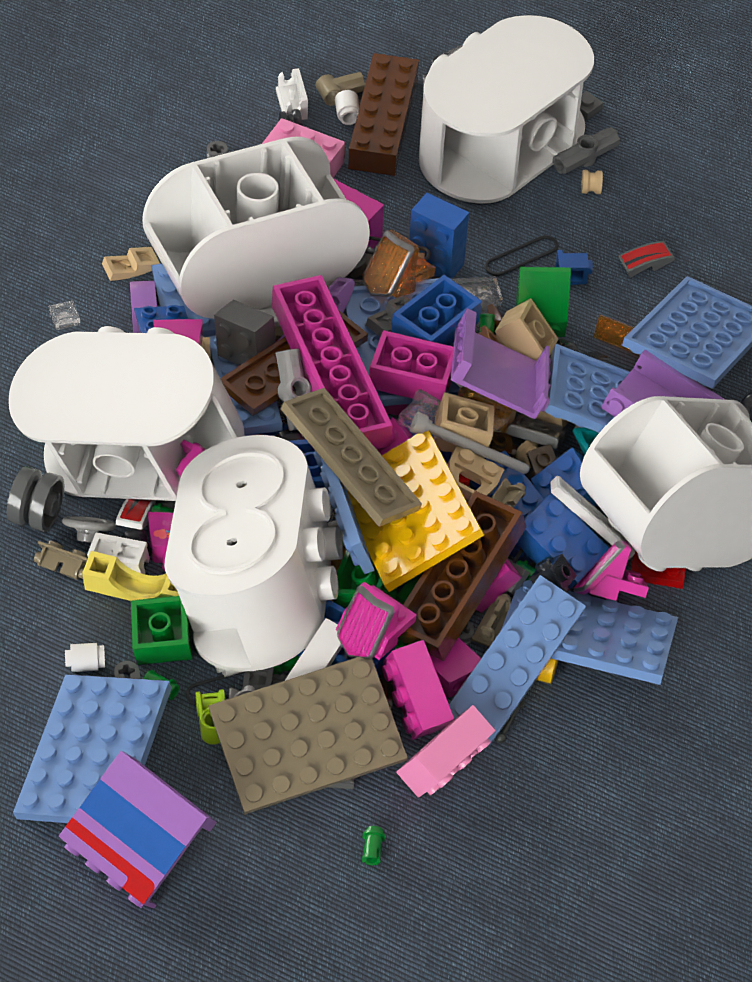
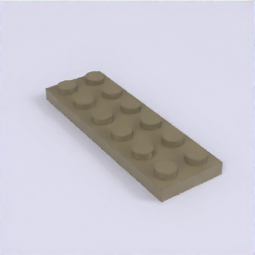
(351, 456)

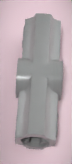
(291, 375)

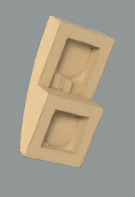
(135, 263)

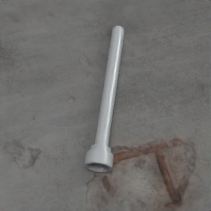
(422, 423)

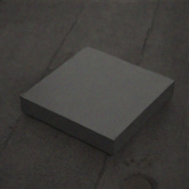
(537, 431)

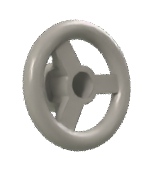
(88, 526)

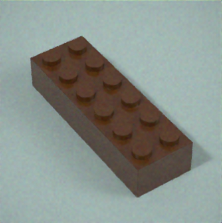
(383, 114)
(455, 586)

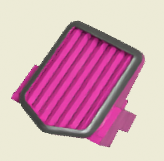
(610, 576)
(372, 623)

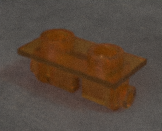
(611, 331)

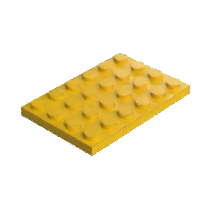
(426, 536)

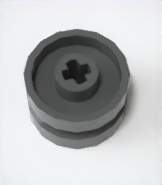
(35, 499)

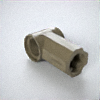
(329, 86)

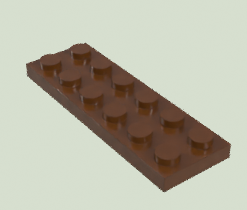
(257, 380)

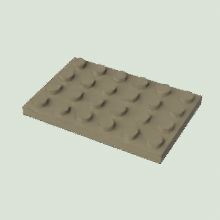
(307, 733)

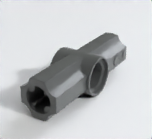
(586, 150)

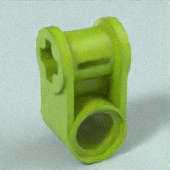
(207, 731)

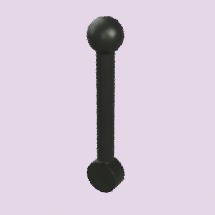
(501, 736)

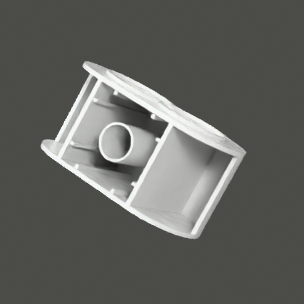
(503, 107)
(253, 223)
(120, 409)
(676, 481)
(252, 552)

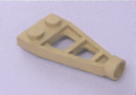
(476, 469)

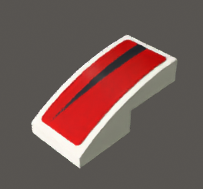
(135, 513)

